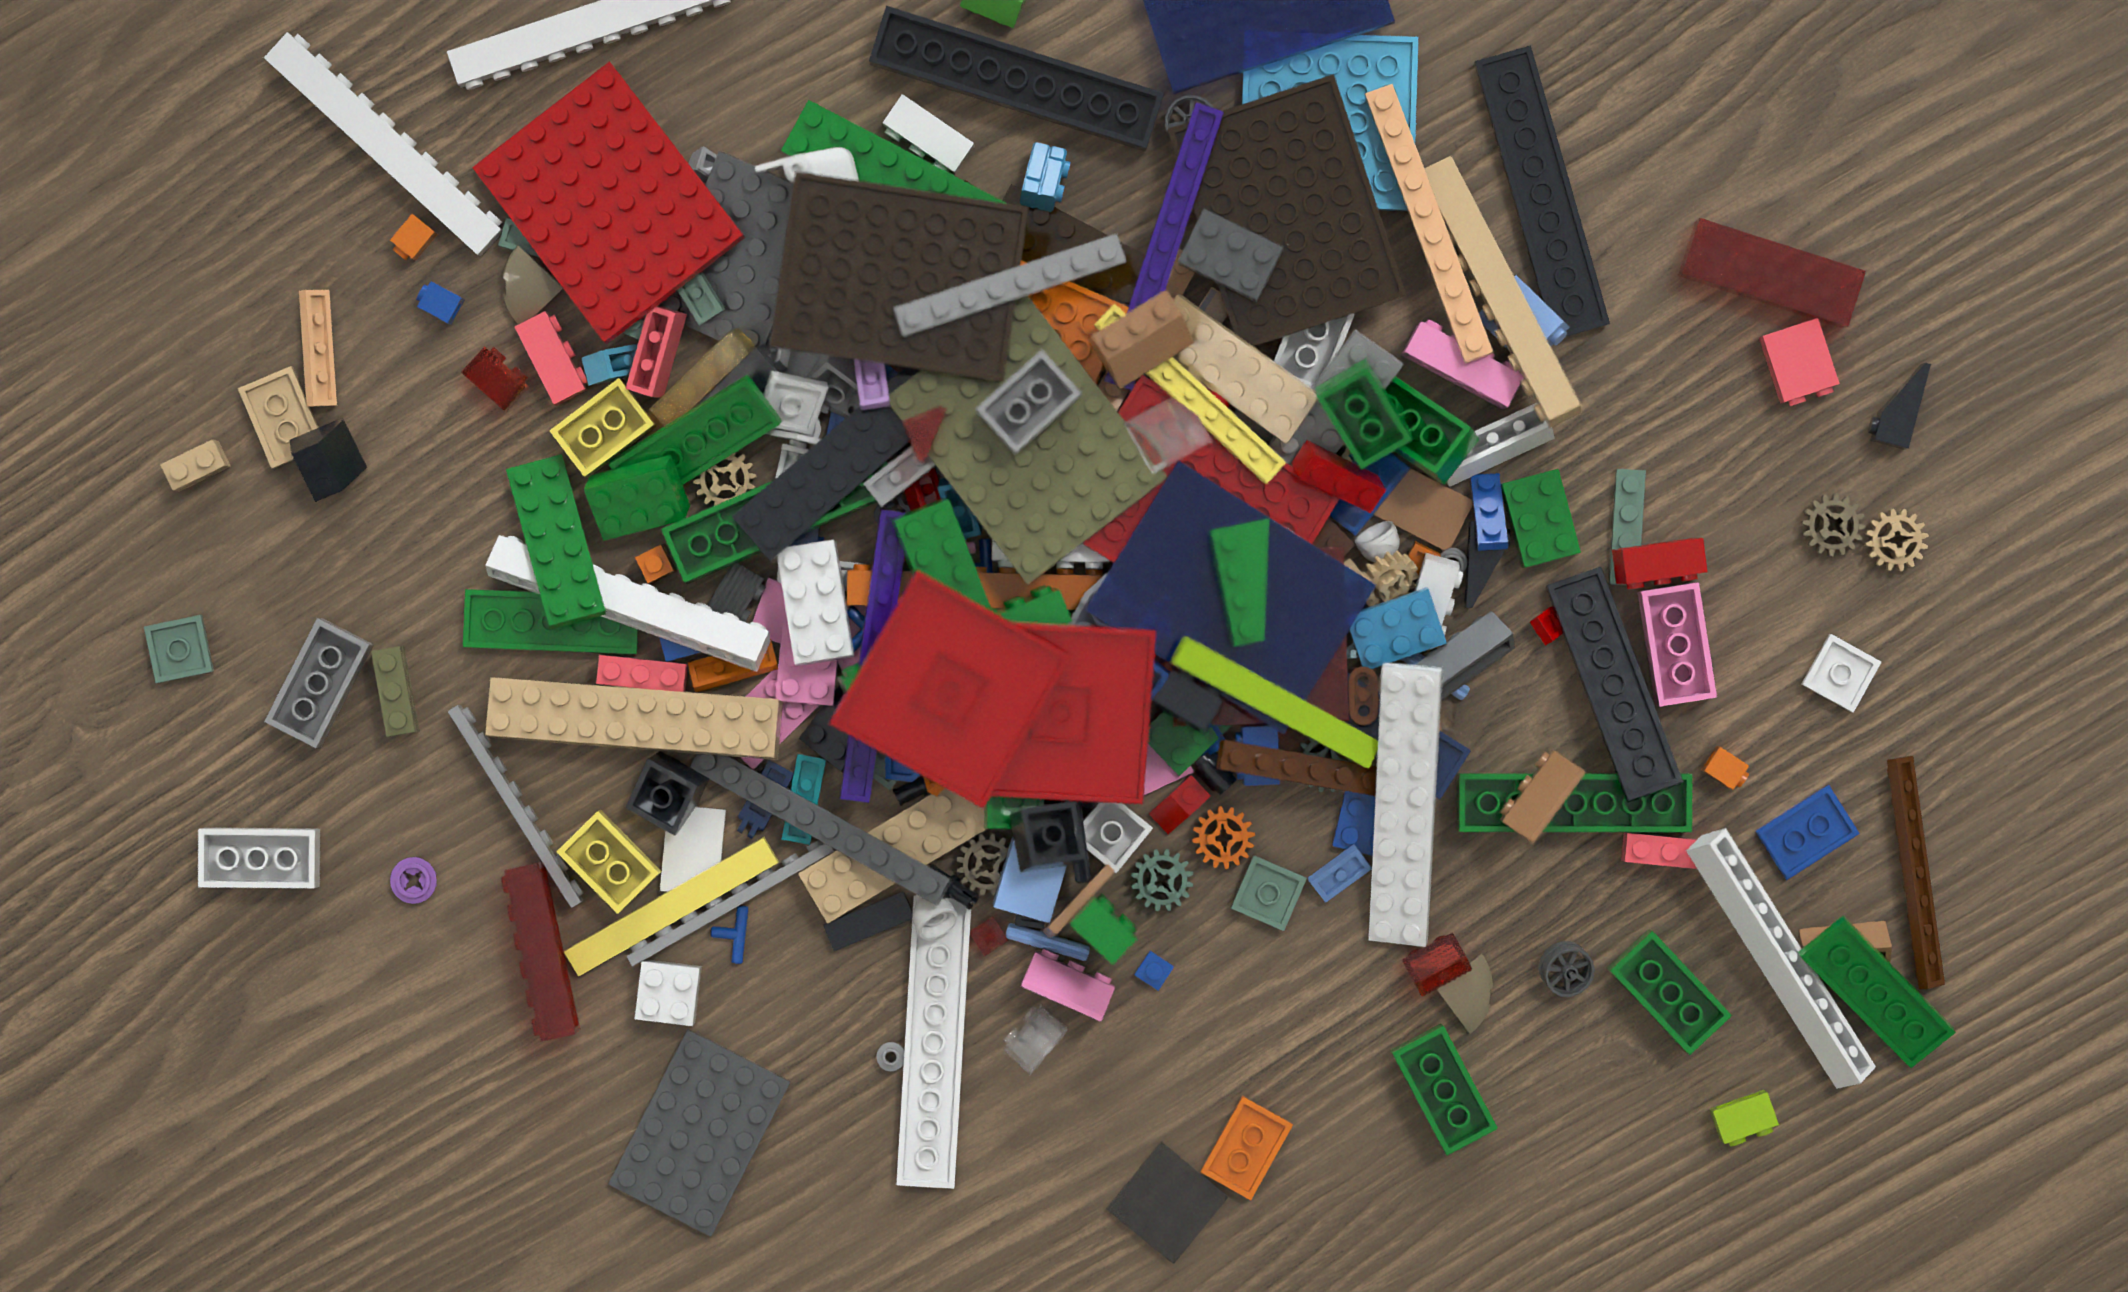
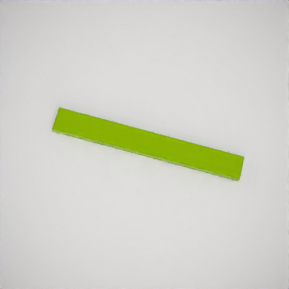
(1275, 702)

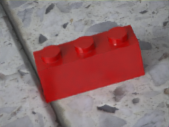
(1338, 476)
(1659, 562)

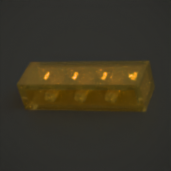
(703, 377)

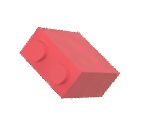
(1799, 362)

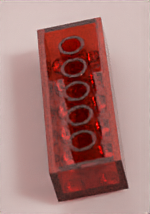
(1772, 273)
(542, 951)

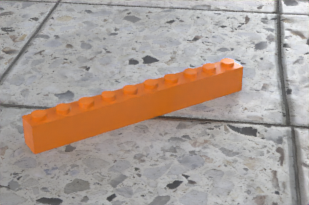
(997, 586)

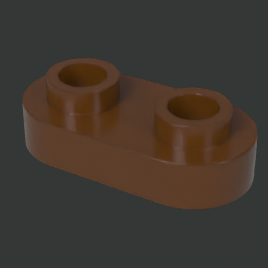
(1363, 696)

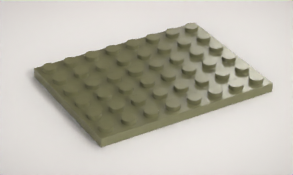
(1061, 483)

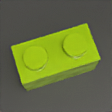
(1744, 1117)

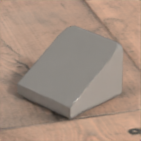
(702, 162)

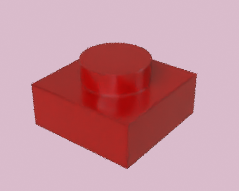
(1547, 625)

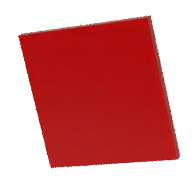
(950, 689)
(1093, 724)

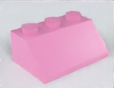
(1068, 984)

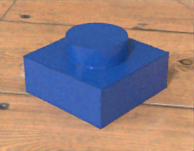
(1154, 970)

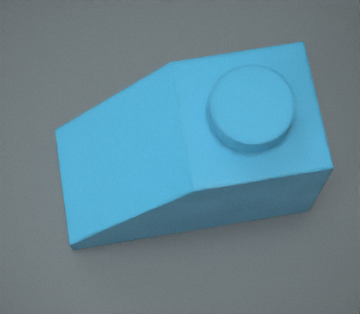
(609, 364)

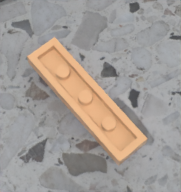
(317, 348)

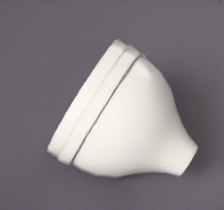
(1378, 540)
(933, 920)

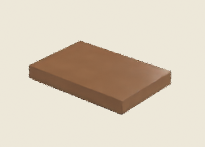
(1426, 509)
(1078, 901)

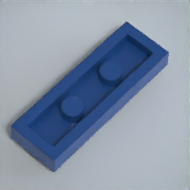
(1488, 512)

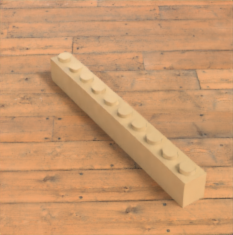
(1502, 297)

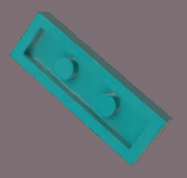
(806, 783)

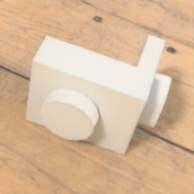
(790, 454)

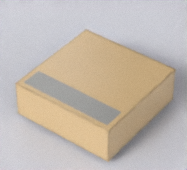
(1214, 305)

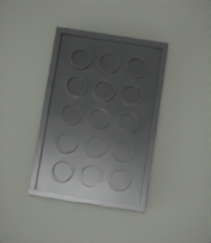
(750, 271)
(699, 1132)

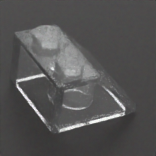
(1167, 433)
(1034, 1038)

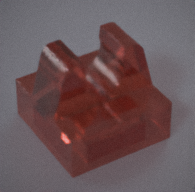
(988, 936)

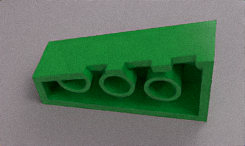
(1241, 572)

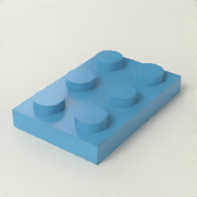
(1397, 629)

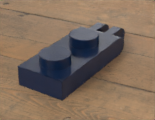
(755, 815)

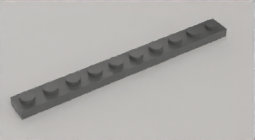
(823, 825)

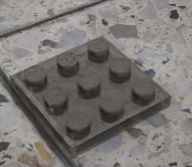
(1167, 1202)

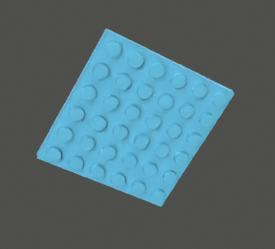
(1359, 67)

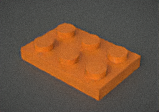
(1246, 1147)

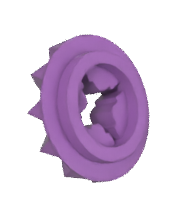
(400, 880)

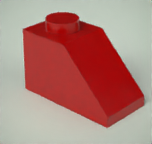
(1179, 804)

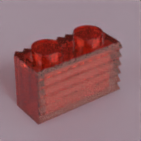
(496, 378)
(1436, 964)

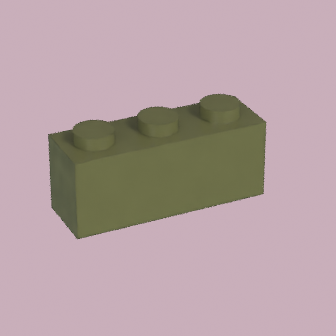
(395, 691)

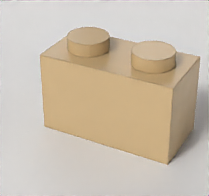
(195, 465)

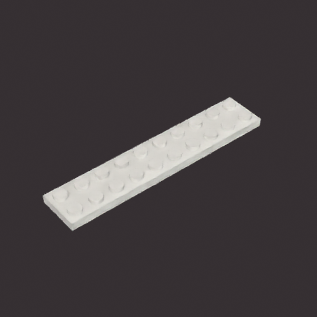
(1405, 804)
(933, 1055)

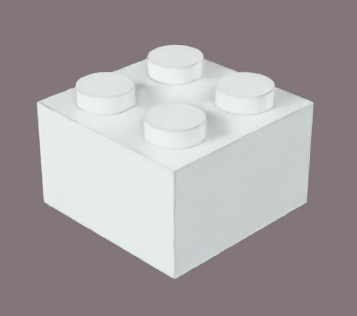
(1114, 833)
(668, 992)

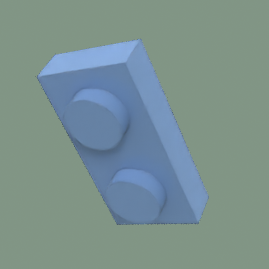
(1339, 873)

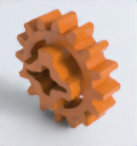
(1209, 838)

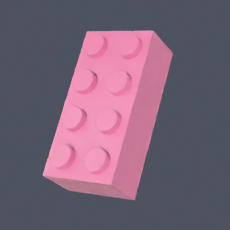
(1442, 356)
(1677, 644)

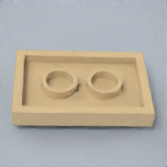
(278, 413)

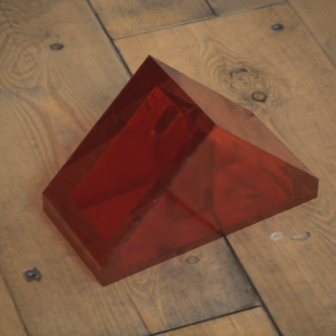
(923, 430)

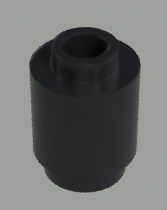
(1214, 778)

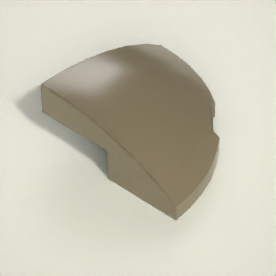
(527, 286)
(1470, 994)

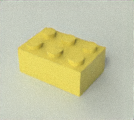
(603, 428)
(609, 861)

